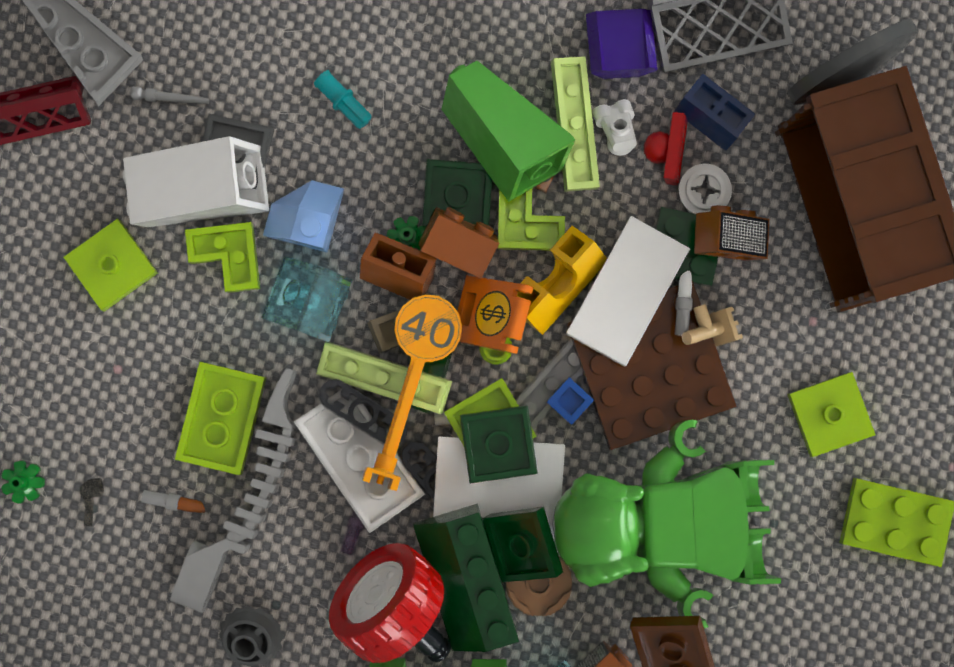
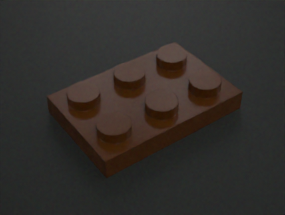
(671, 641)

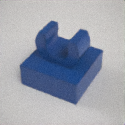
(570, 401)

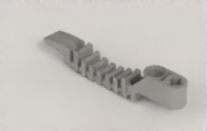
(204, 562)

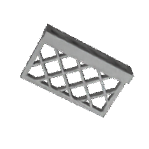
(664, 5)

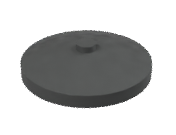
(856, 62)

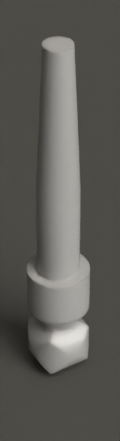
(153, 95)

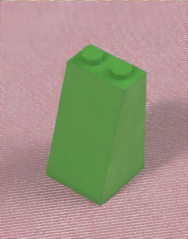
(504, 130)

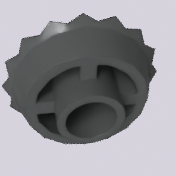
(250, 636)

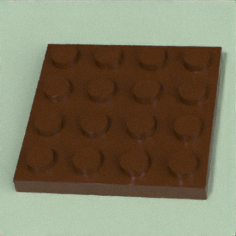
(661, 381)

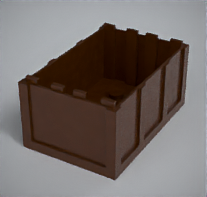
(872, 189)

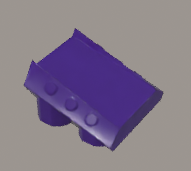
(621, 43)

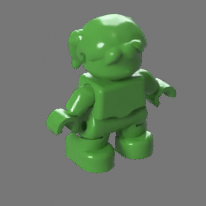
(669, 523)

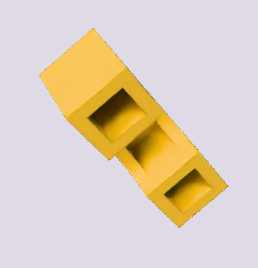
(576, 264)

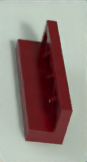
(40, 99)

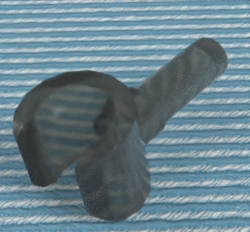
(89, 490)

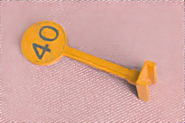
(426, 332)

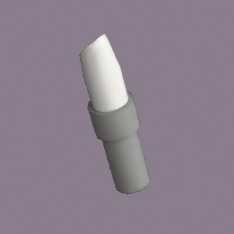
(683, 303)

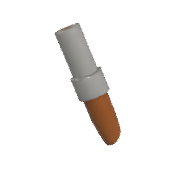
(172, 501)

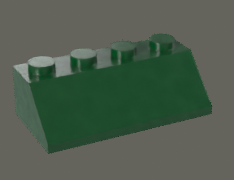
(474, 596)

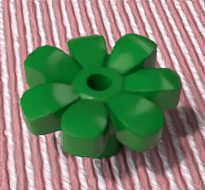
(403, 228)
(22, 482)

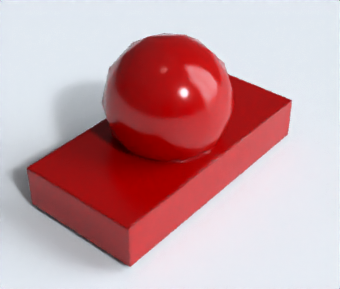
(668, 149)

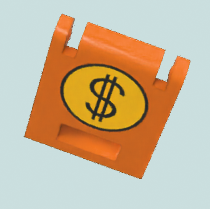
(493, 313)

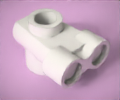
(617, 125)

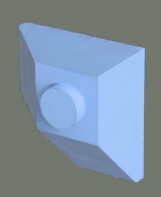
(305, 216)

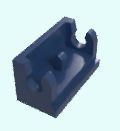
(715, 112)

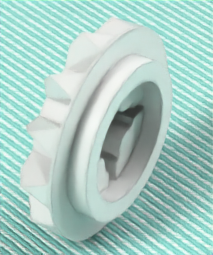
(694, 178)

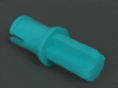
(342, 99)

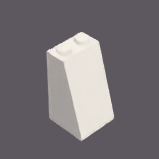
(195, 183)

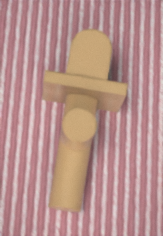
(717, 325)

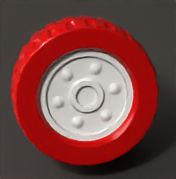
(390, 606)

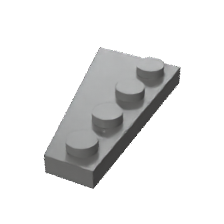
(86, 44)

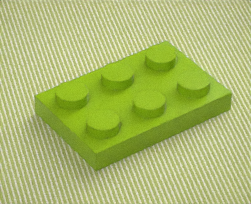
(220, 418)
(897, 522)

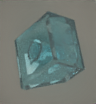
(307, 298)

